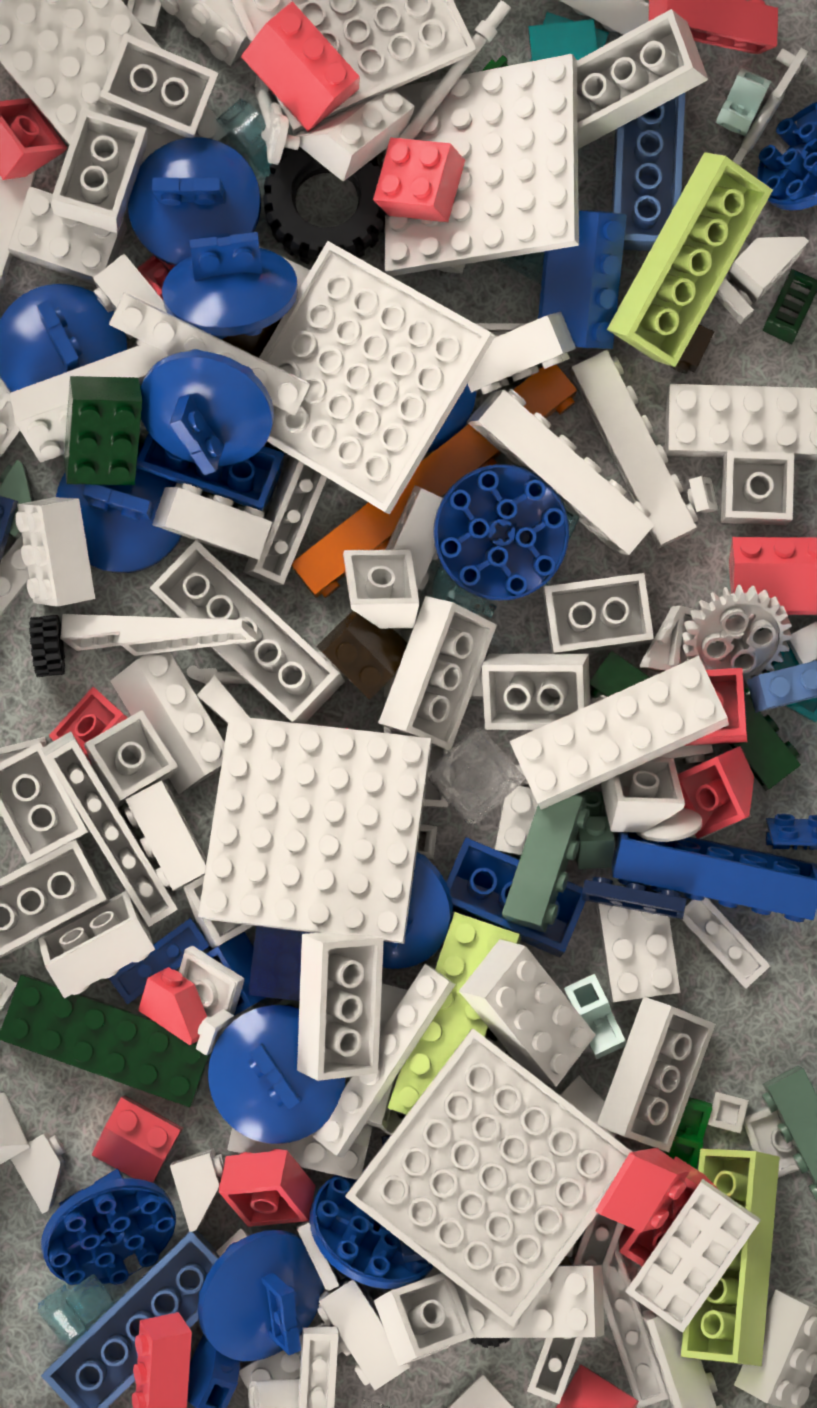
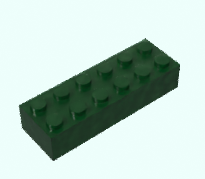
(103, 1040)

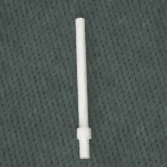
(484, 33)

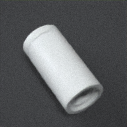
(274, 1394)

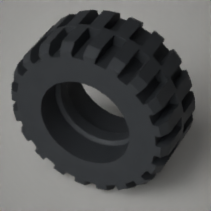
(307, 239)

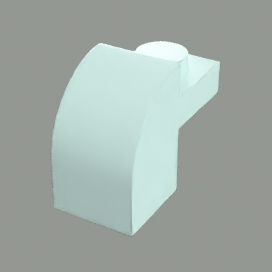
(743, 102)
(595, 1009)

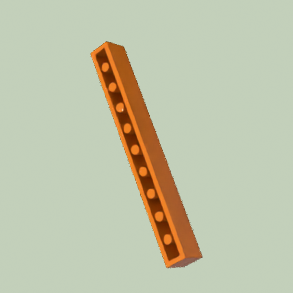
(467, 450)

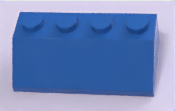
(586, 279)
(245, 482)
(481, 886)

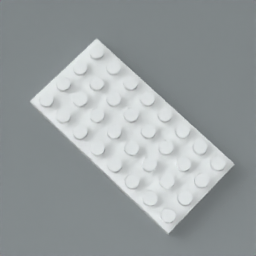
(64, 56)

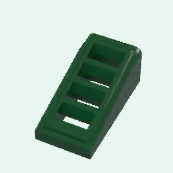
(783, 325)

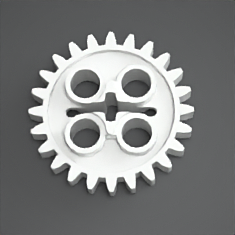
(739, 633)

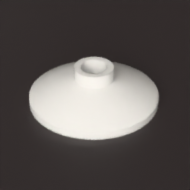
(677, 827)

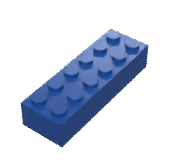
(719, 873)

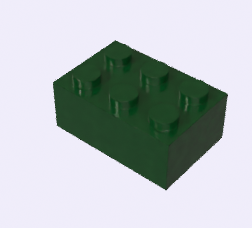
(102, 430)

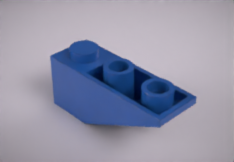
(211, 1377)

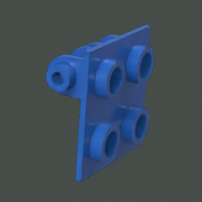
(787, 831)

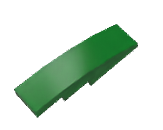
(691, 1132)

